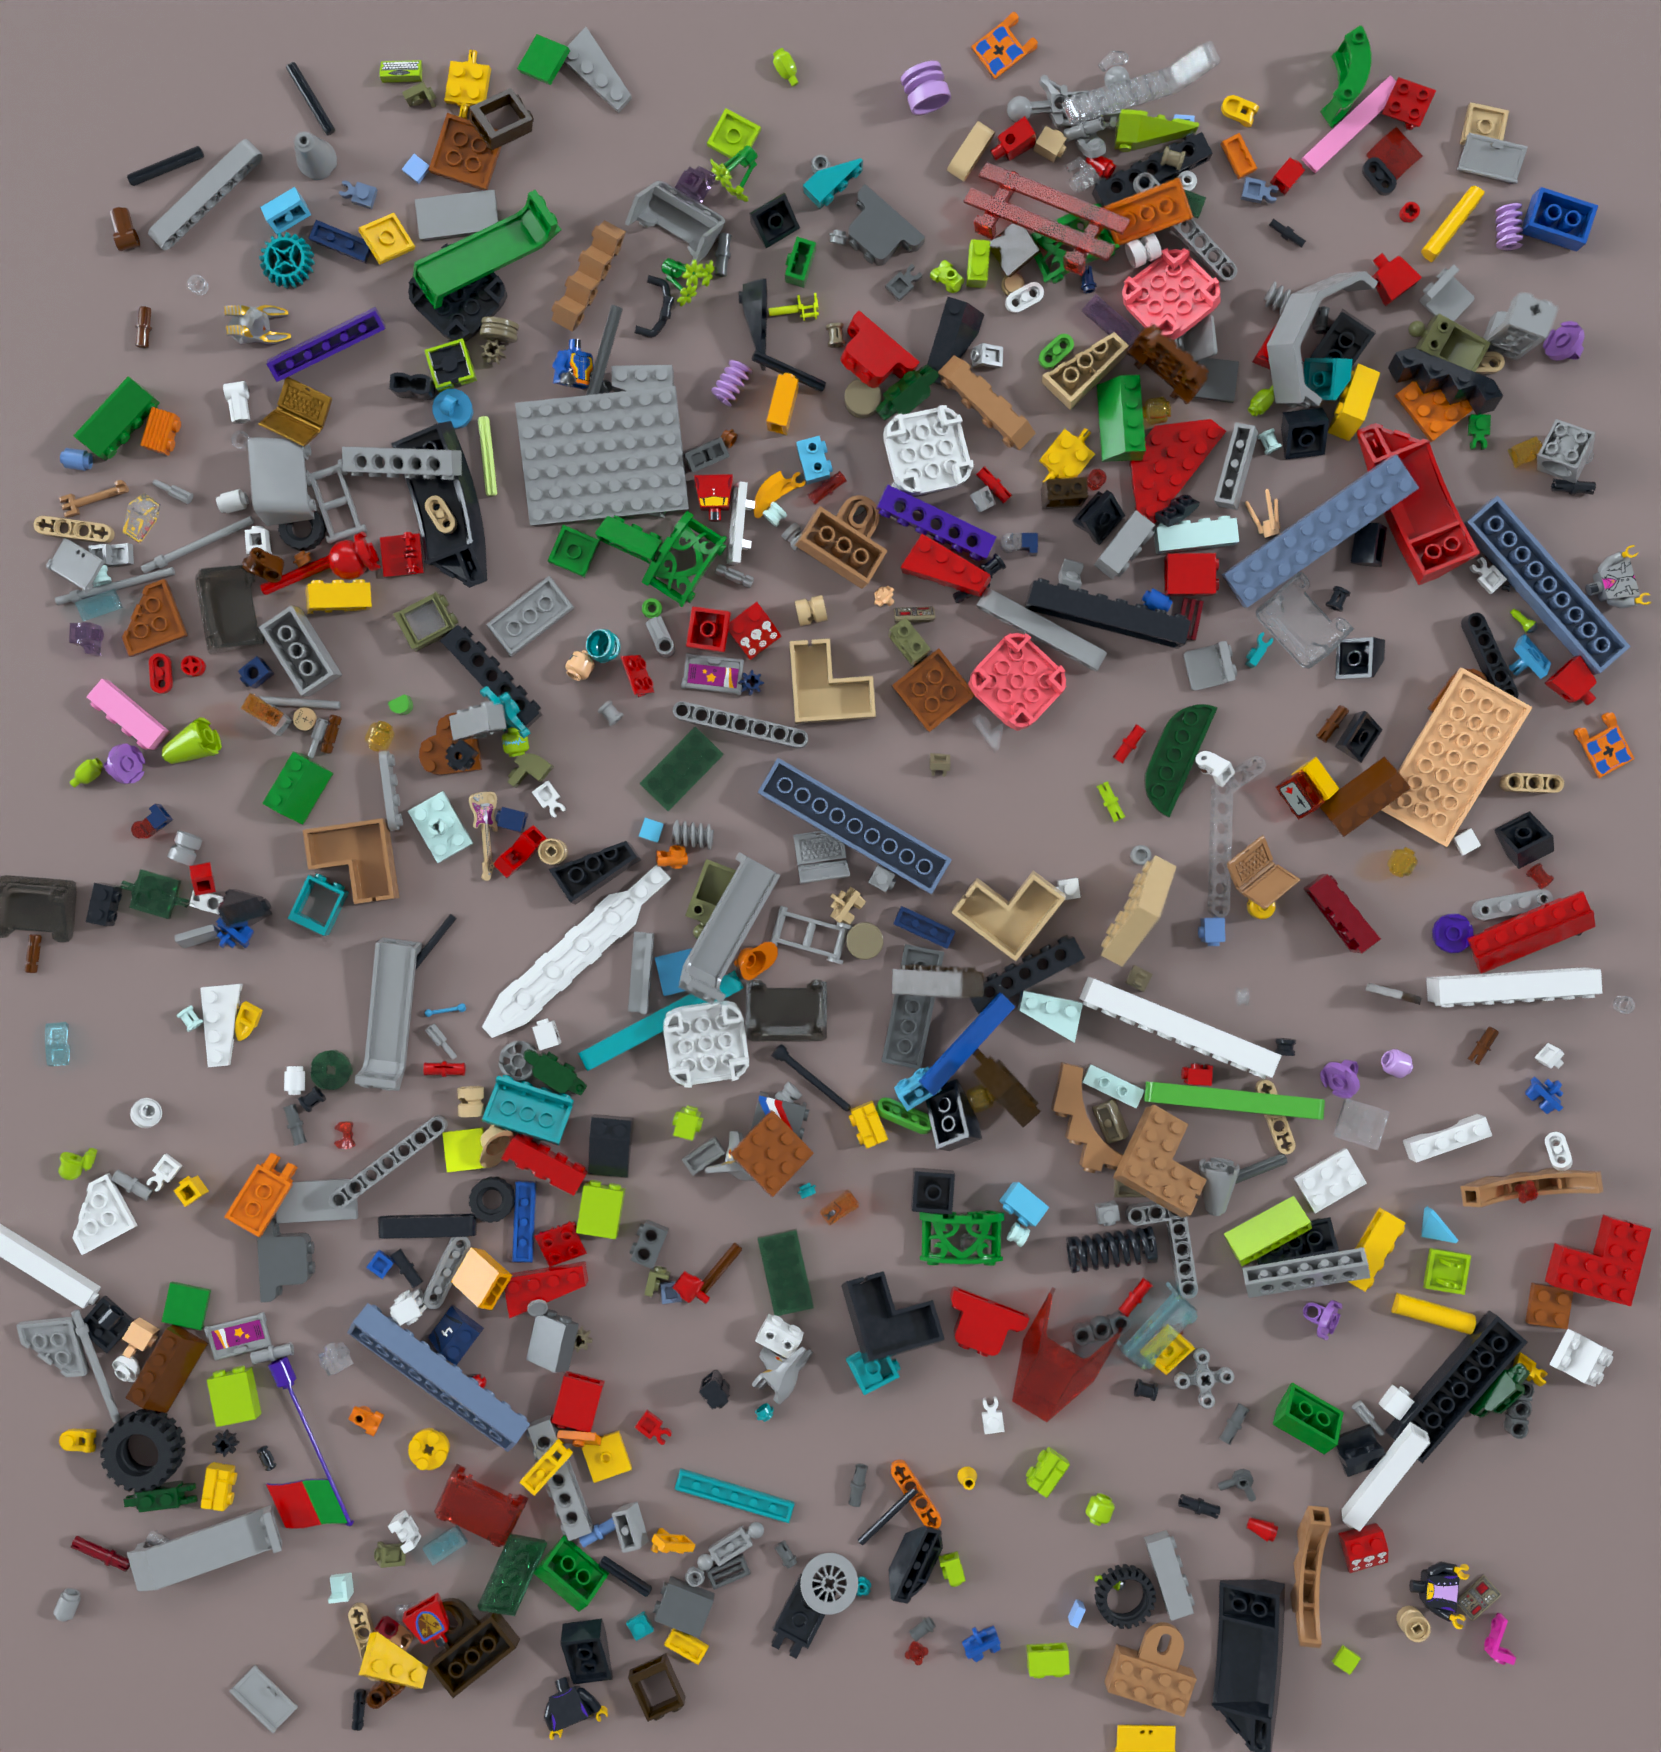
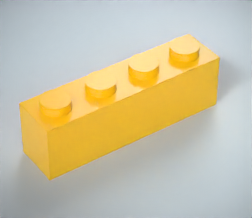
(1378, 1242)

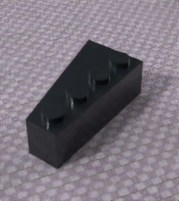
(593, 871)

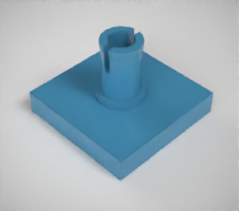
(1530, 657)

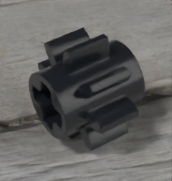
(221, 1446)

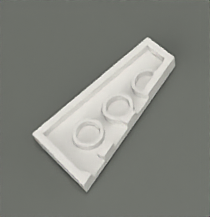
(219, 1018)

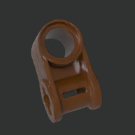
(265, 565)
(387, 1692)

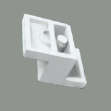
(1582, 1358)

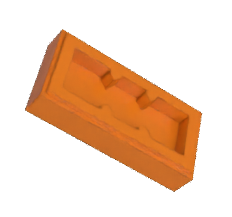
(1238, 156)
(579, 1439)

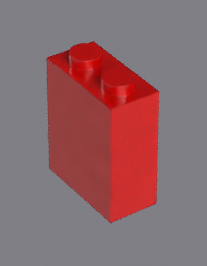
(1191, 574)
(577, 1402)

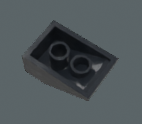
(1344, 338)
(952, 1118)
(610, 1145)
(586, 1651)

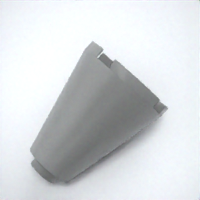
(314, 156)
(1220, 1182)

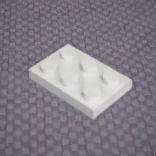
(1330, 1180)

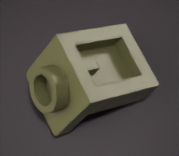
(418, 93)
(652, 1282)
(389, 1555)

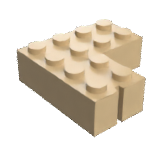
(819, 695)
(1140, 911)
(1009, 923)

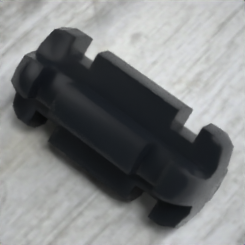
(266, 1458)

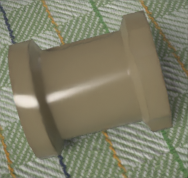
(1172, 158)
(835, 335)

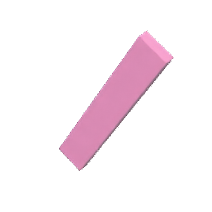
(1349, 126)

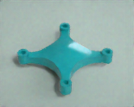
(510, 710)

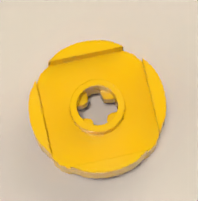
(423, 1459)

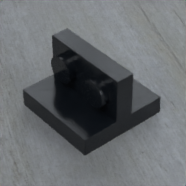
(1099, 516)
(1359, 1450)

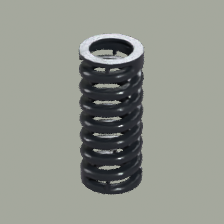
(1146, 1235)

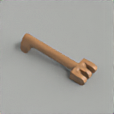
(121, 488)

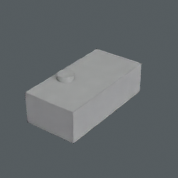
(300, 651)

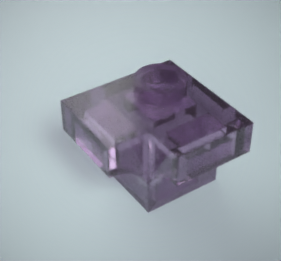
(696, 183)
(88, 636)

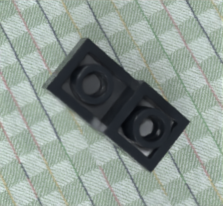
(1179, 510)

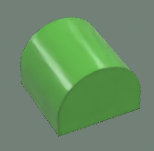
(402, 705)

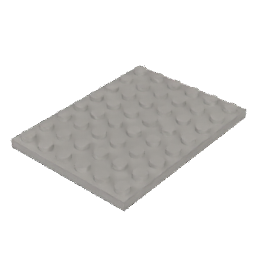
(602, 455)

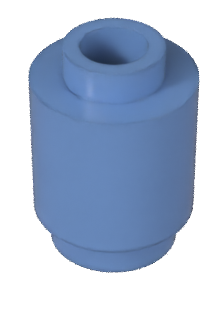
(76, 459)

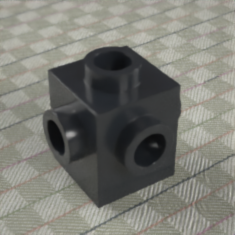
(468, 755)

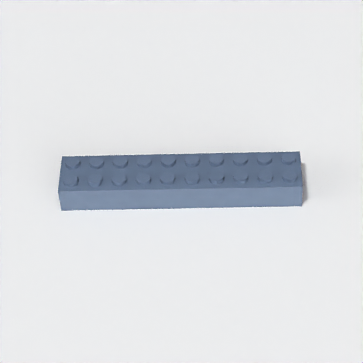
(1320, 530)
(1545, 585)
(854, 826)
(438, 1377)

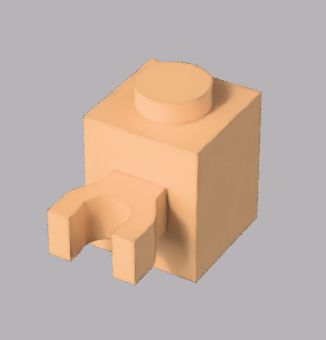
(139, 1336)

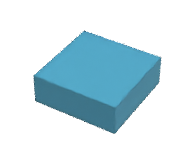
(651, 830)

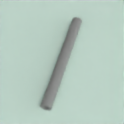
(302, 702)

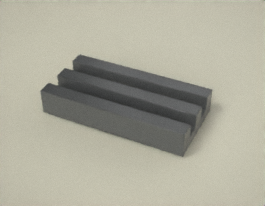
(734, 1560)

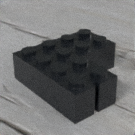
(880, 1327)

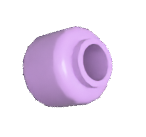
(1397, 1063)

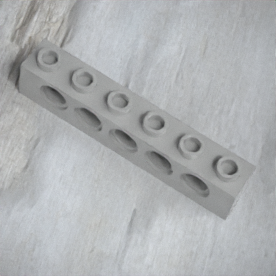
(449, 460)
(1306, 1272)
(571, 1527)

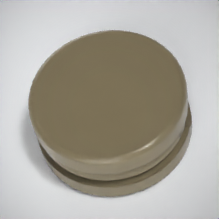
(499, 328)
(861, 399)
(864, 941)

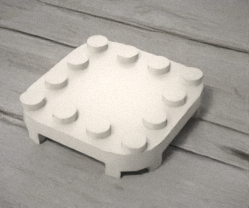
(927, 451)
(705, 1043)

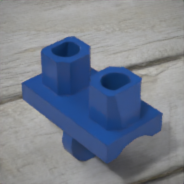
(241, 937)
(1551, 1101)
(980, 1642)

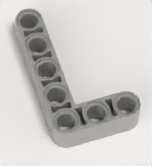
(1175, 1239)

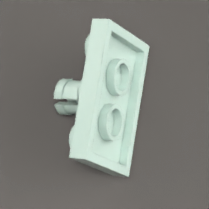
(440, 827)

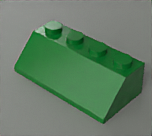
(116, 419)
(1121, 419)

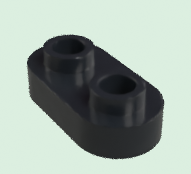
(1381, 175)

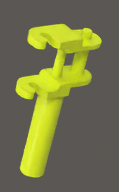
(795, 309)

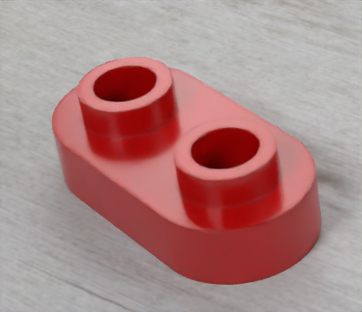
(159, 673)

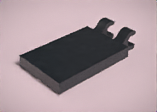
(798, 1620)

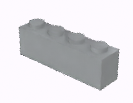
(1236, 466)
(1168, 1574)

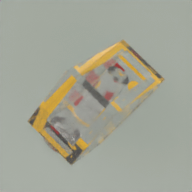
(140, 517)

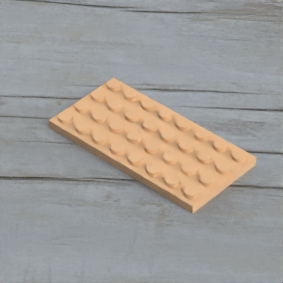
(1456, 755)

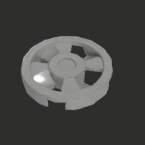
(516, 1061)

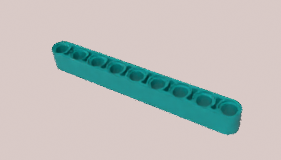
(647, 1027)

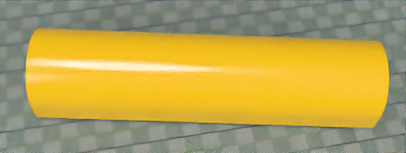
(1452, 223)
(1434, 1313)

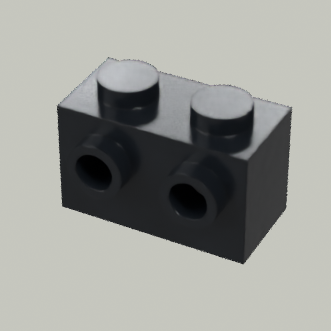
(104, 904)

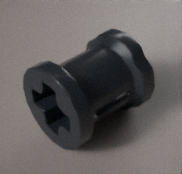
(996, 564)
(1338, 591)
(312, 1099)
(1146, 1390)

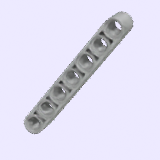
(205, 194)
(1189, 238)
(1041, 629)
(732, 718)
(379, 1166)

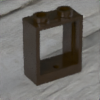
(507, 134)
(1071, 490)
(647, 1670)

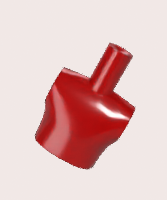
(689, 1287)

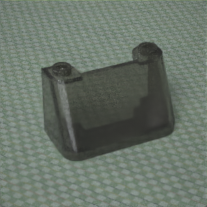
(227, 609)
(37, 906)
(786, 1012)

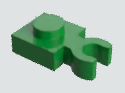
(1478, 428)

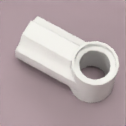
(237, 396)

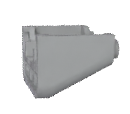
(279, 480)

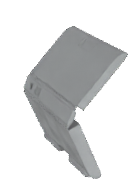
(819, 848)

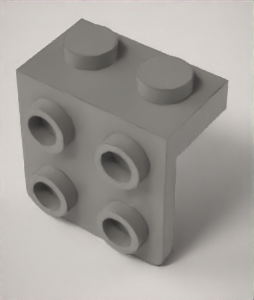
(1447, 295)
(1199, 340)
(1210, 666)

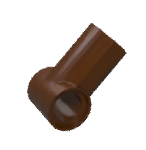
(125, 235)

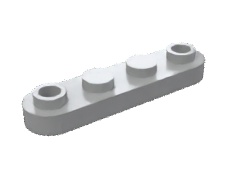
(389, 782)
(1510, 904)
(445, 1271)

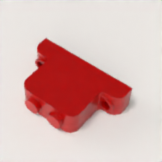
(874, 354)
(984, 1322)

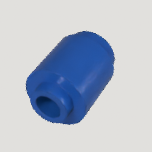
(1156, 600)

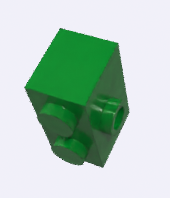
(800, 262)

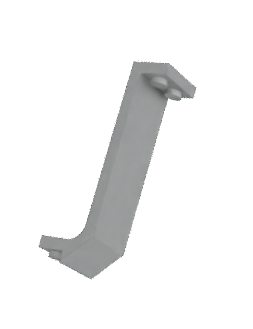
(727, 929)
(389, 1014)
(204, 1550)

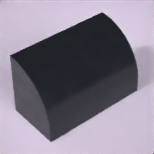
(1369, 545)

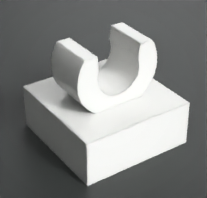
(1550, 1056)

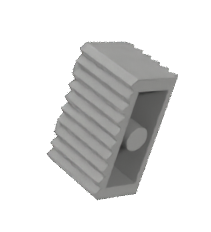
(630, 1527)

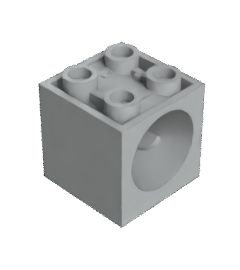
(1565, 451)

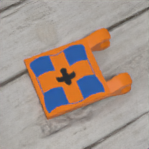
(1001, 49)
(1606, 749)

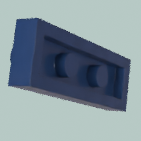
(340, 241)
(924, 927)

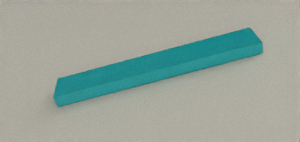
(734, 1495)

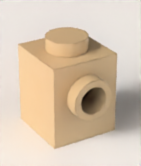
(1050, 144)

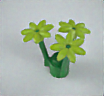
(745, 158)
(674, 269)

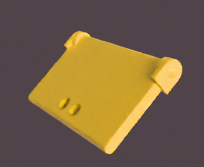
(1132, 1740)

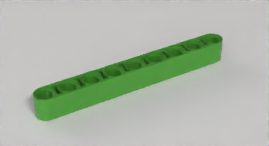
(1234, 1100)

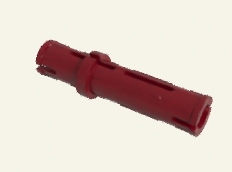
(109, 1557)

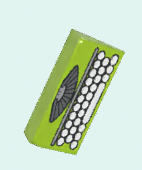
(401, 71)

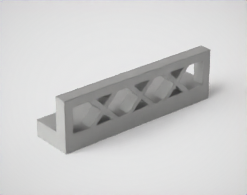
(641, 972)

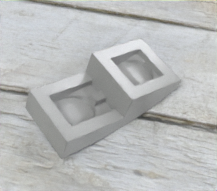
(114, 554)

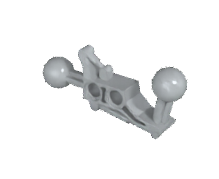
(1021, 106)

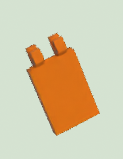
(261, 1196)

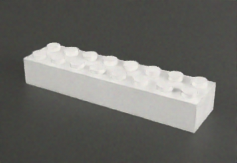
(1514, 986)

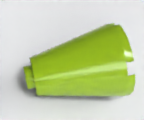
(192, 743)

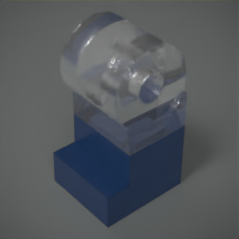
(1020, 541)

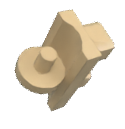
(843, 903)

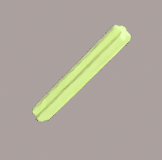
(487, 456)

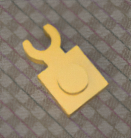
(1535, 1374)

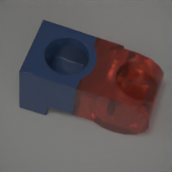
(151, 824)

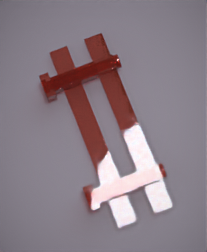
(1083, 243)

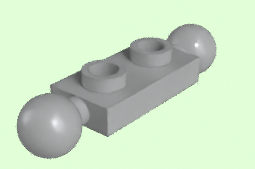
(730, 1546)

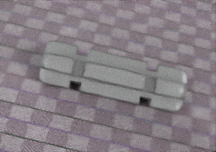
(734, 575)

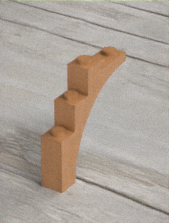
(1069, 1101)
(1547, 1181)
(1307, 1567)

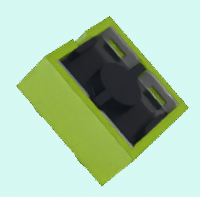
(450, 365)

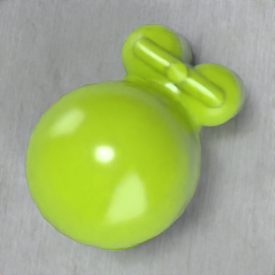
(73, 1164)

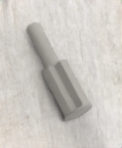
(175, 492)
(318, 734)
(439, 1039)
(1367, 1416)

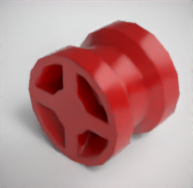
(188, 666)

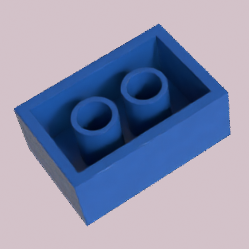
(1559, 219)

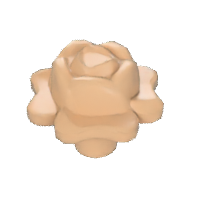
(883, 596)

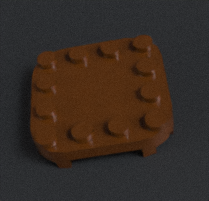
(1169, 363)

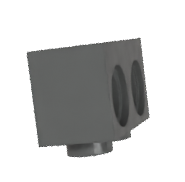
(706, 454)
(652, 1245)

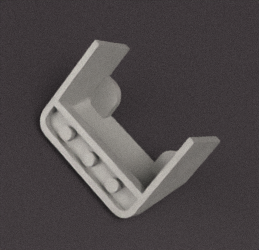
(679, 215)

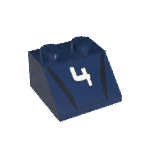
(454, 1334)

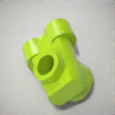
(947, 276)

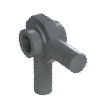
(1241, 1479)

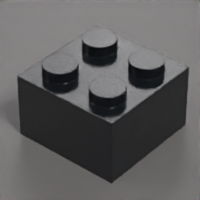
(932, 1190)

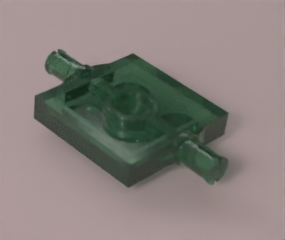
(155, 894)

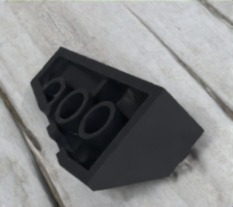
(243, 908)

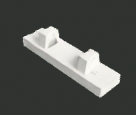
(739, 505)

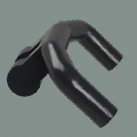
(665, 313)

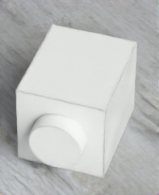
(546, 1034)
(1396, 1401)

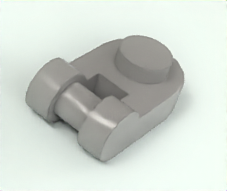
(1091, 146)

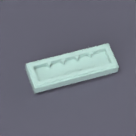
(1113, 1086)

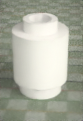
(232, 501)
(294, 1080)

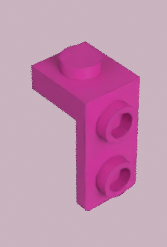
(1493, 1641)

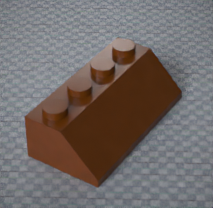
(1364, 796)
(167, 1369)

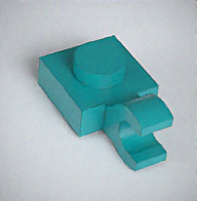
(1256, 654)

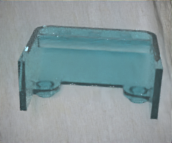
(1159, 1330)

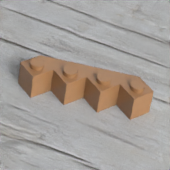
(592, 269)
(994, 409)

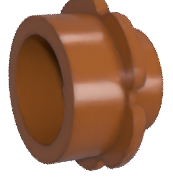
(729, 438)
(302, 558)

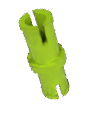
(1110, 801)

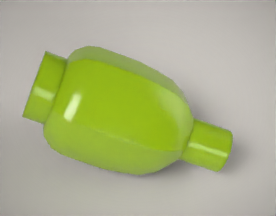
(785, 66)
(1261, 401)
(87, 772)

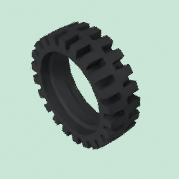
(1138, 1613)

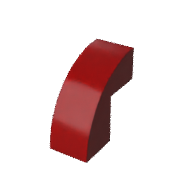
(520, 851)

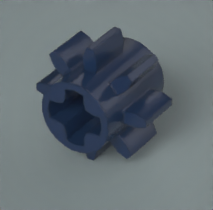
(755, 679)

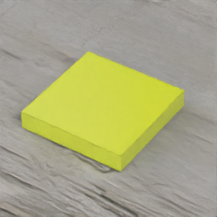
(463, 1149)

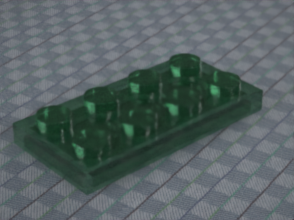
(681, 769)
(785, 1272)
(512, 1574)

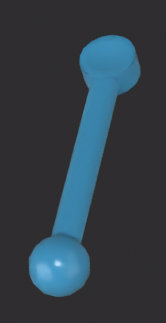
(461, 1007)

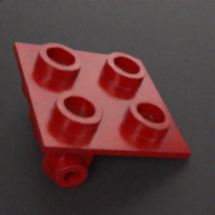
(1408, 102)
(401, 554)
(637, 675)
(560, 1243)

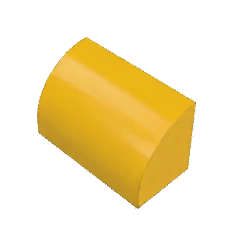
(1319, 778)

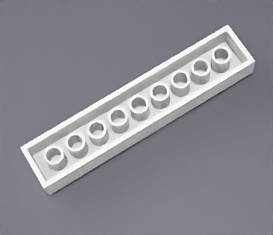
(1184, 1029)

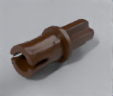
(143, 327)
(1332, 723)
(1483, 1045)

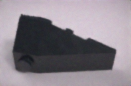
(755, 310)
(955, 333)
(1316, 1241)

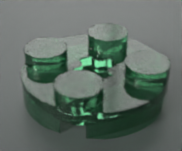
(329, 1081)

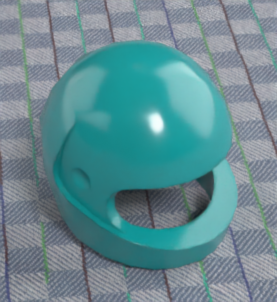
(603, 645)

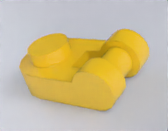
(1232, 108)
(72, 1440)

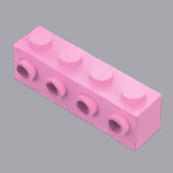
(127, 714)

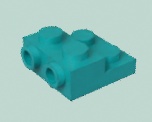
(873, 1374)

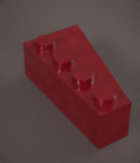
(1341, 914)

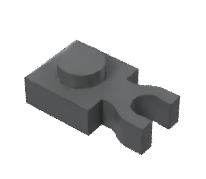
(901, 284)

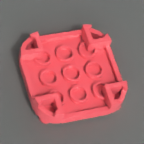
(1171, 293)
(1017, 681)

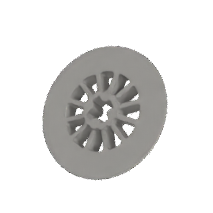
(850, 1587)

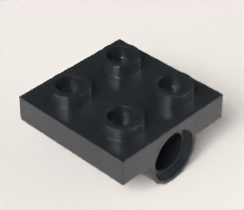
(107, 1324)

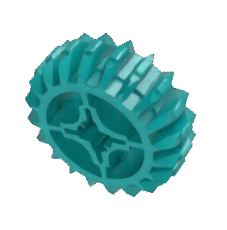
(278, 273)

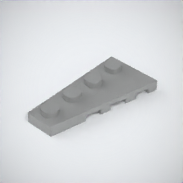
(595, 70)

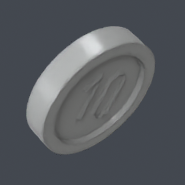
(537, 1308)

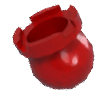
(351, 558)

